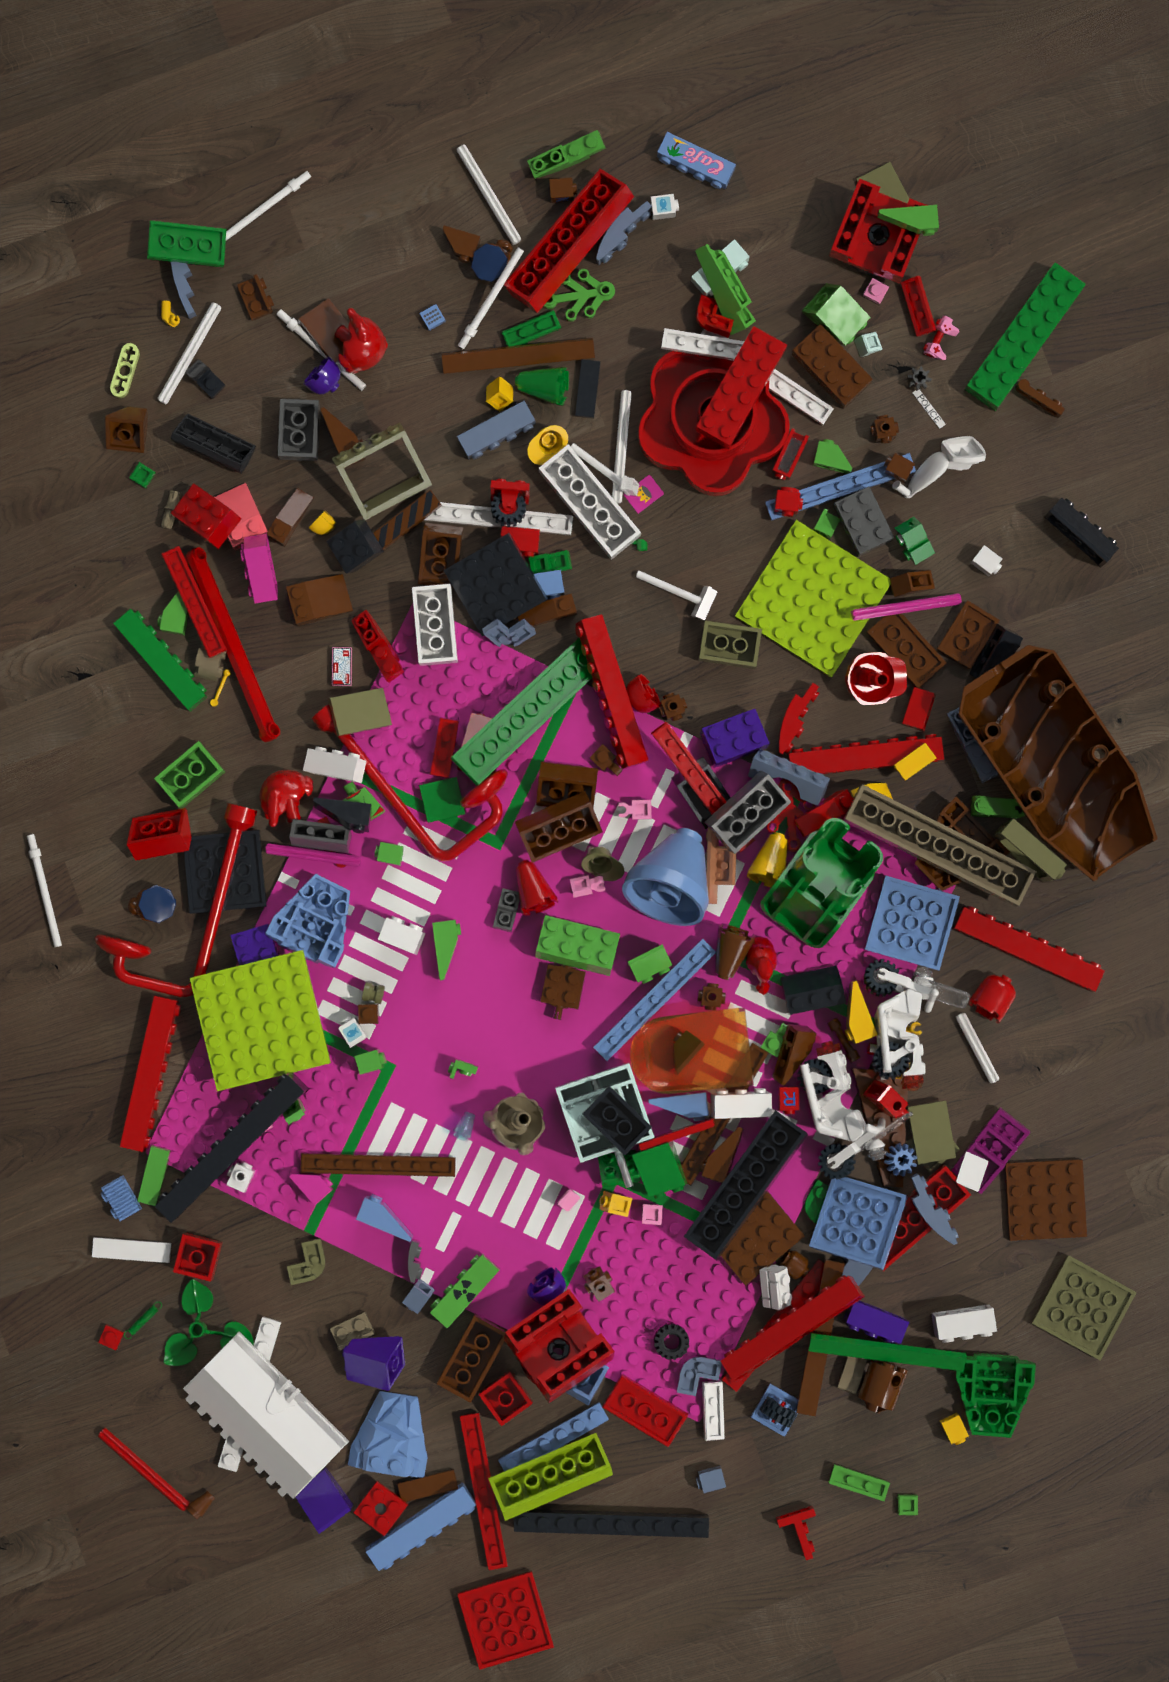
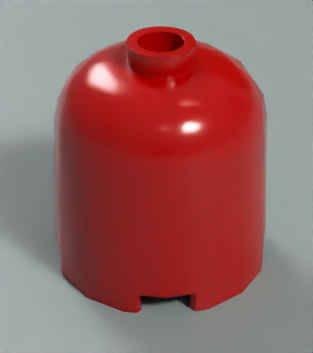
(993, 997)

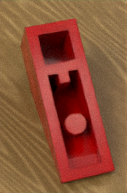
(831, 807)

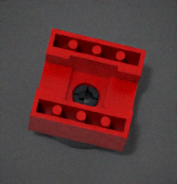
(856, 241)
(563, 1327)

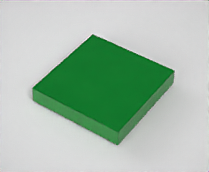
(442, 799)

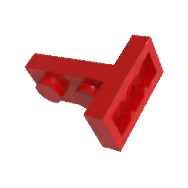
(801, 1528)

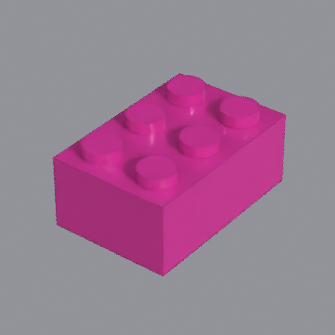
(259, 568)

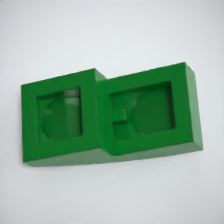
(550, 562)

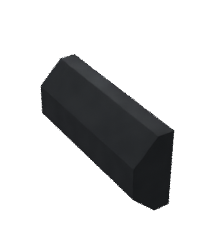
(213, 443)

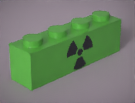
(464, 1290)

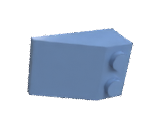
(380, 1216)

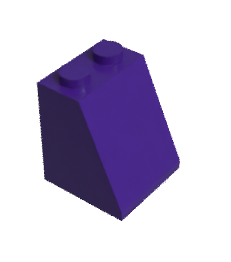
(374, 1361)
(324, 1500)

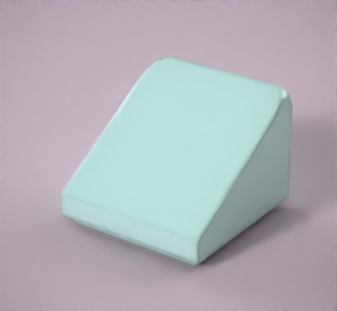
(868, 344)

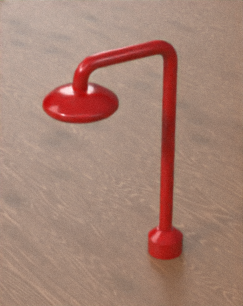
(482, 793)
(239, 820)

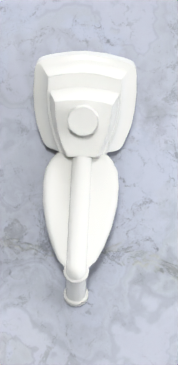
(956, 454)

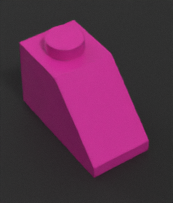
(313, 1185)

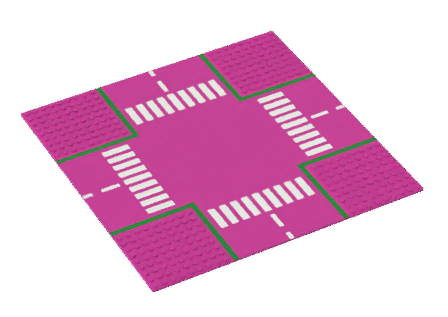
(495, 1020)

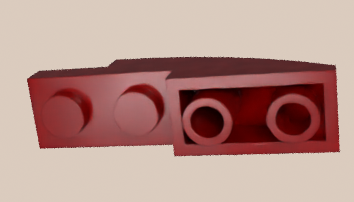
(378, 645)
(791, 725)

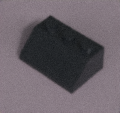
(813, 990)

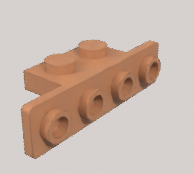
(720, 866)

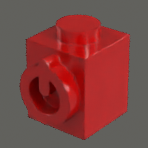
(788, 501)

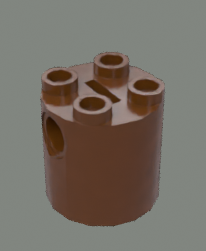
(882, 1385)

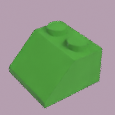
(649, 964)

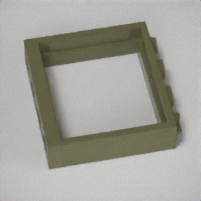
(394, 494)
(1030, 851)

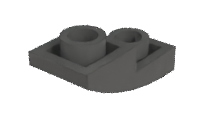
(506, 910)
(414, 1266)

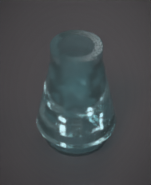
(464, 1127)

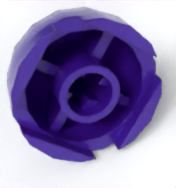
(324, 378)
(548, 1286)

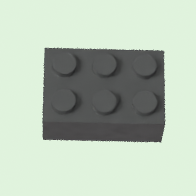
(299, 430)
(863, 521)

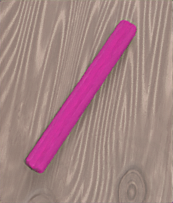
(313, 854)

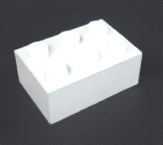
(402, 936)
(964, 1323)

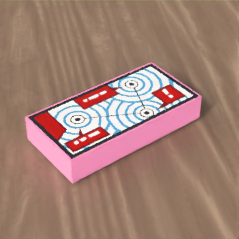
(341, 666)

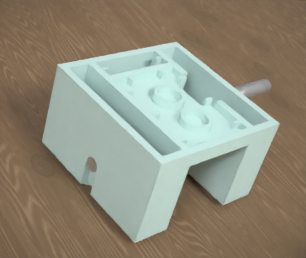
(580, 1094)

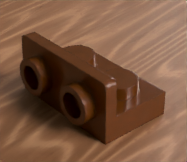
(255, 298)

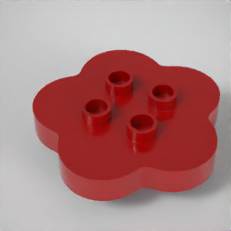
(667, 435)

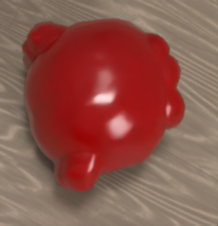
(362, 343)
(282, 793)

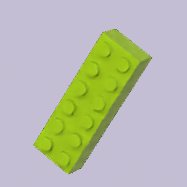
(550, 1476)

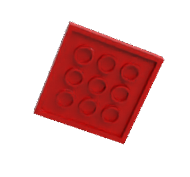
(505, 1620)

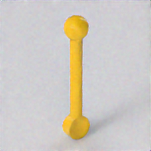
(214, 702)

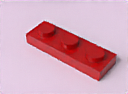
(918, 306)
(444, 747)

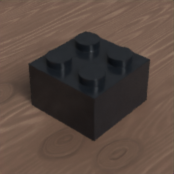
(355, 546)

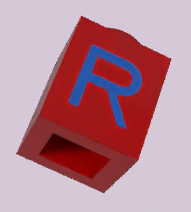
(788, 1099)

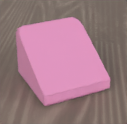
(568, 1200)

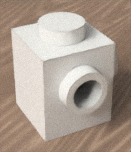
(240, 1176)

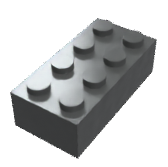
(748, 812)

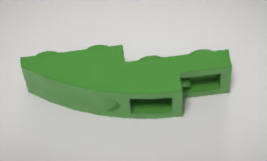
(567, 155)

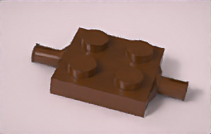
(563, 988)

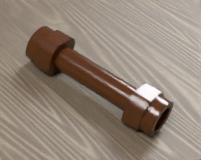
(835, 1026)

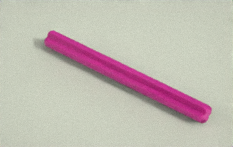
(904, 607)

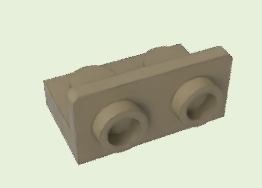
(353, 1328)

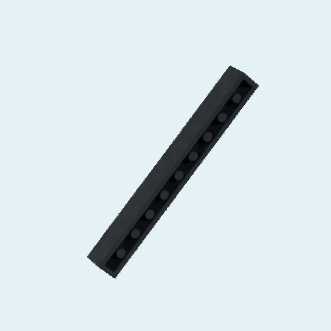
(228, 1150)
(613, 1523)

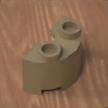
(207, 667)

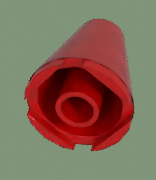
(533, 889)

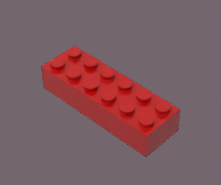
(741, 387)
(912, 1226)

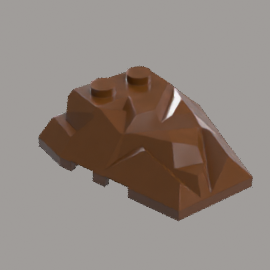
(956, 817)

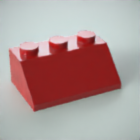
(159, 834)

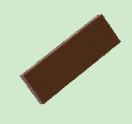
(428, 1485)

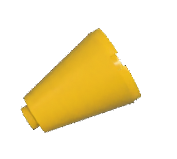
(770, 860)

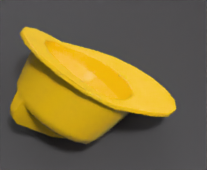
(547, 444)

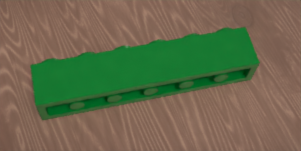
(160, 660)

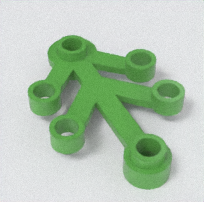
(583, 295)

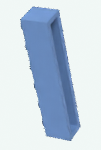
(420, 1527)

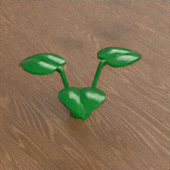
(198, 1299)

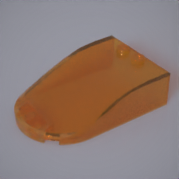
(717, 1065)

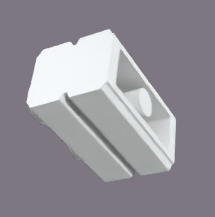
(775, 1287)

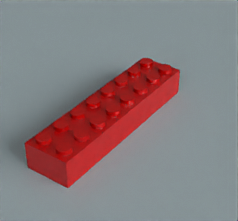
(569, 240)

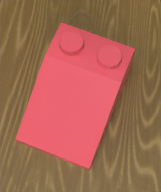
(242, 503)

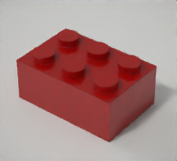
(206, 515)

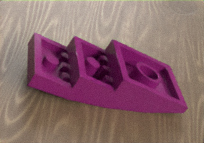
(995, 1144)

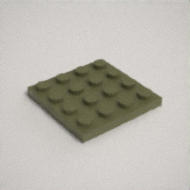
(1083, 1307)

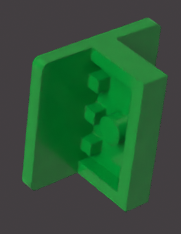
(611, 1172)

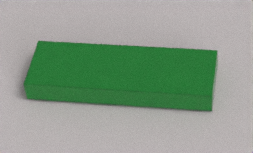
(532, 329)

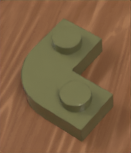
(313, 1264)

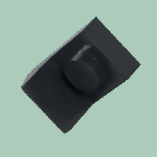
(205, 378)

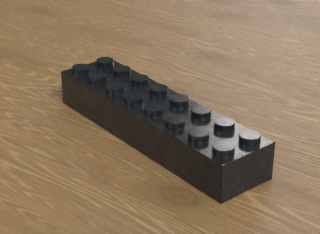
(746, 1185)

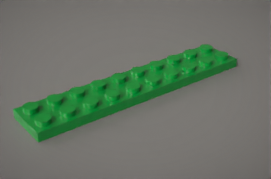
(524, 715)

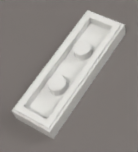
(713, 1410)

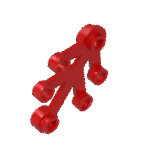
(790, 811)

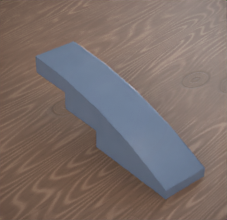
(180, 274)

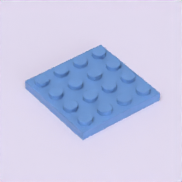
(912, 923)
(858, 1222)

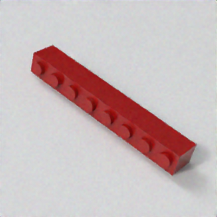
(611, 691)
(865, 756)
(1029, 949)
(149, 1074)
(792, 1328)

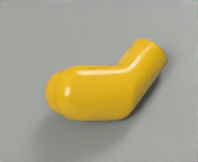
(167, 316)

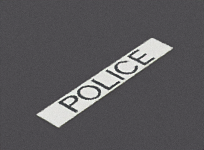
(928, 407)

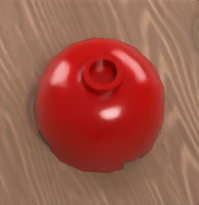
(641, 696)

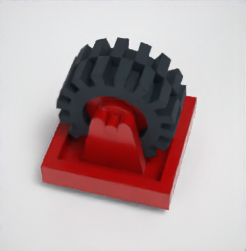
(509, 501)

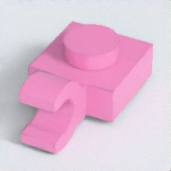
(583, 885)

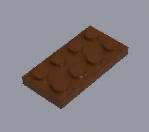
(903, 641)

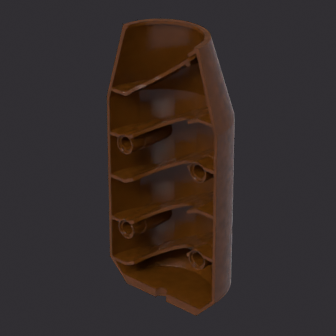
(1046, 748)

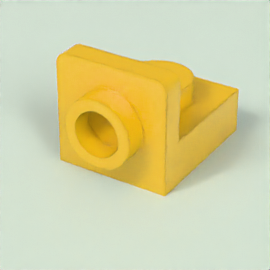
(615, 1203)

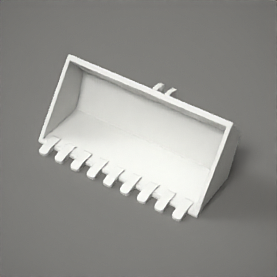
(265, 1416)

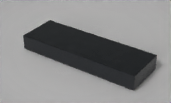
(587, 389)

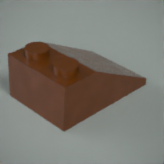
(341, 435)
(439, 551)
(319, 599)

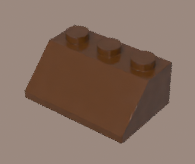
(564, 781)

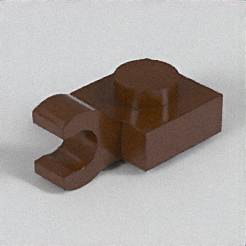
(604, 759)

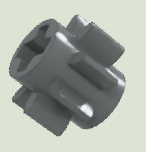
(914, 381)

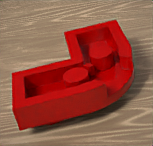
(709, 320)

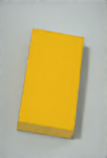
(915, 761)

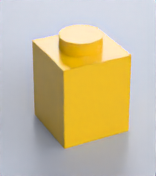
(954, 1429)

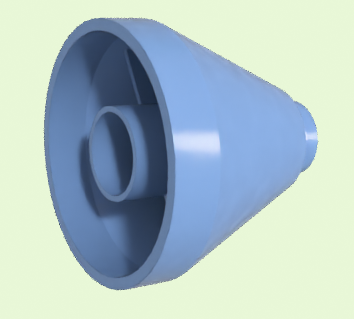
(671, 881)

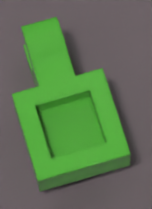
(774, 1040)

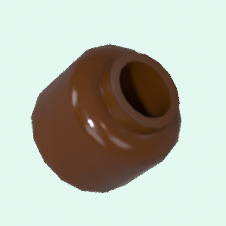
(796, 1264)

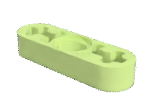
(133, 358)

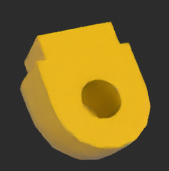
(323, 524)

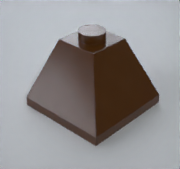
(127, 429)
(684, 1049)

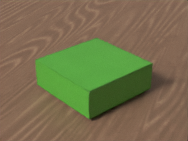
(907, 1504)

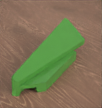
(726, 287)

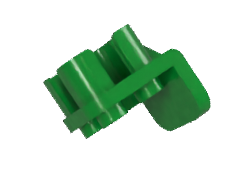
(821, 884)

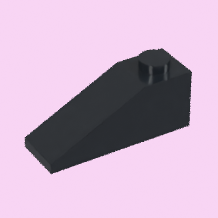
(998, 648)
(350, 814)

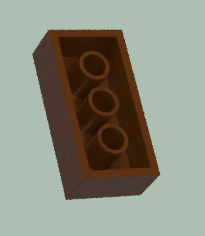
(832, 366)
(558, 826)
(472, 1358)

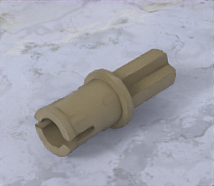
(168, 518)

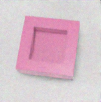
(876, 291)
(652, 1214)

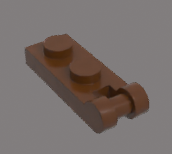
(1039, 398)

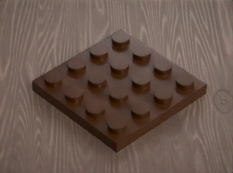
(1045, 1200)
(761, 1240)

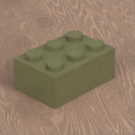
(730, 644)

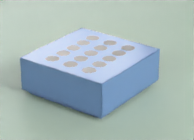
(432, 317)

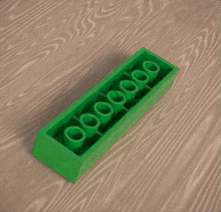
(1025, 336)

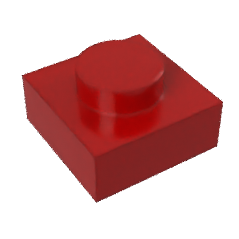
(111, 1337)

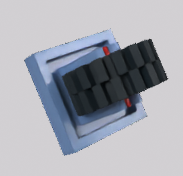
(776, 1409)

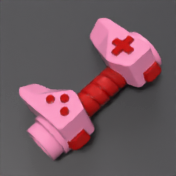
(943, 326)

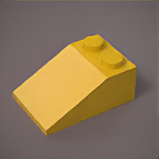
(858, 1019)

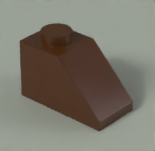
(462, 243)
(912, 583)

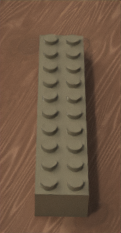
(939, 845)

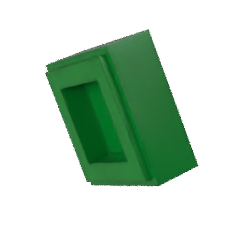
(142, 475)

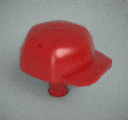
(876, 678)

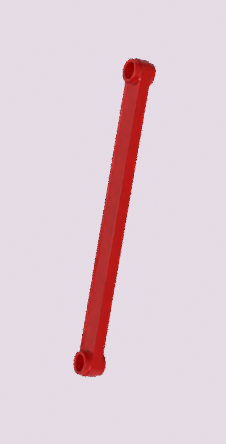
(267, 727)

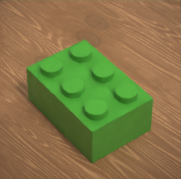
(190, 775)

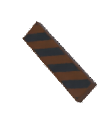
(407, 519)

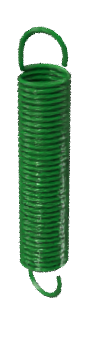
(142, 1320)

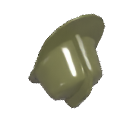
(601, 863)

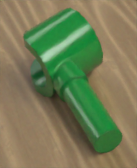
(641, 545)

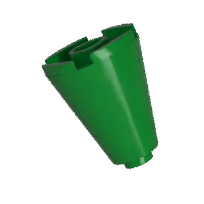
(545, 384)

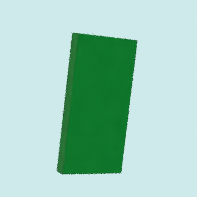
(186, 243)

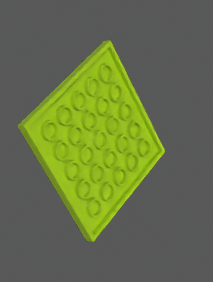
(809, 598)
(260, 1020)

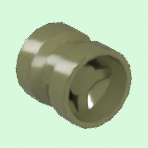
(373, 993)

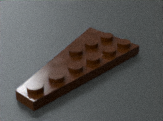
(872, 1114)

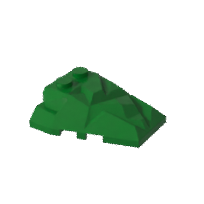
(995, 1392)

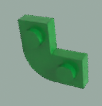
(815, 1200)

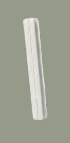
(977, 1047)

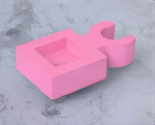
(640, 809)

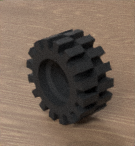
(668, 1353)

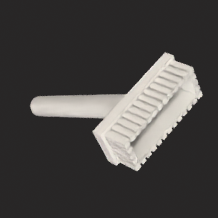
(628, 485)
(702, 602)

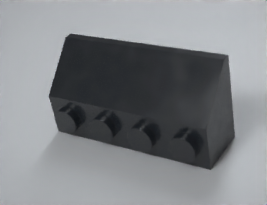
(1081, 532)

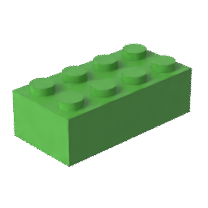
(577, 945)

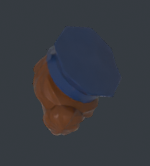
(491, 260)
(153, 904)

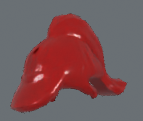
(762, 962)

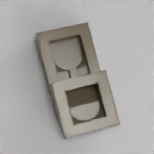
(852, 1374)

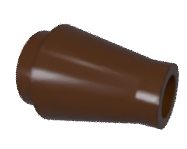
(200, 1505)

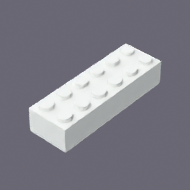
(589, 502)

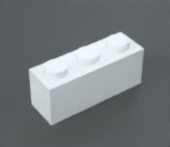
(334, 764)
(741, 1103)

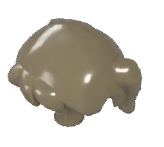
(516, 1122)

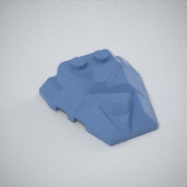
(313, 921)
(391, 1437)

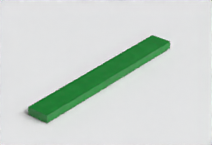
(887, 1352)

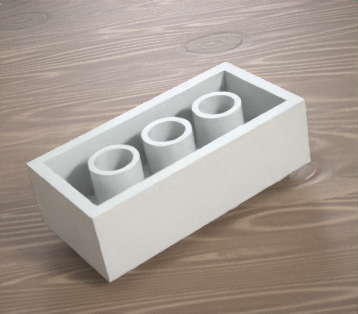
(434, 624)

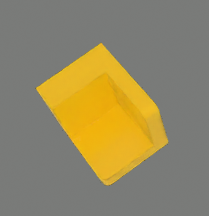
(499, 393)

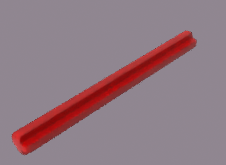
(141, 1467)

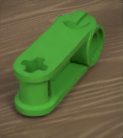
(994, 807)

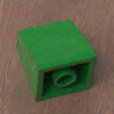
(660, 1169)

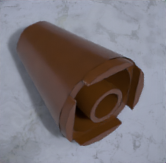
(731, 950)

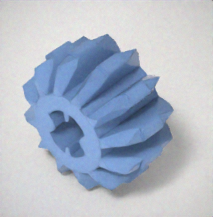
(897, 1166)

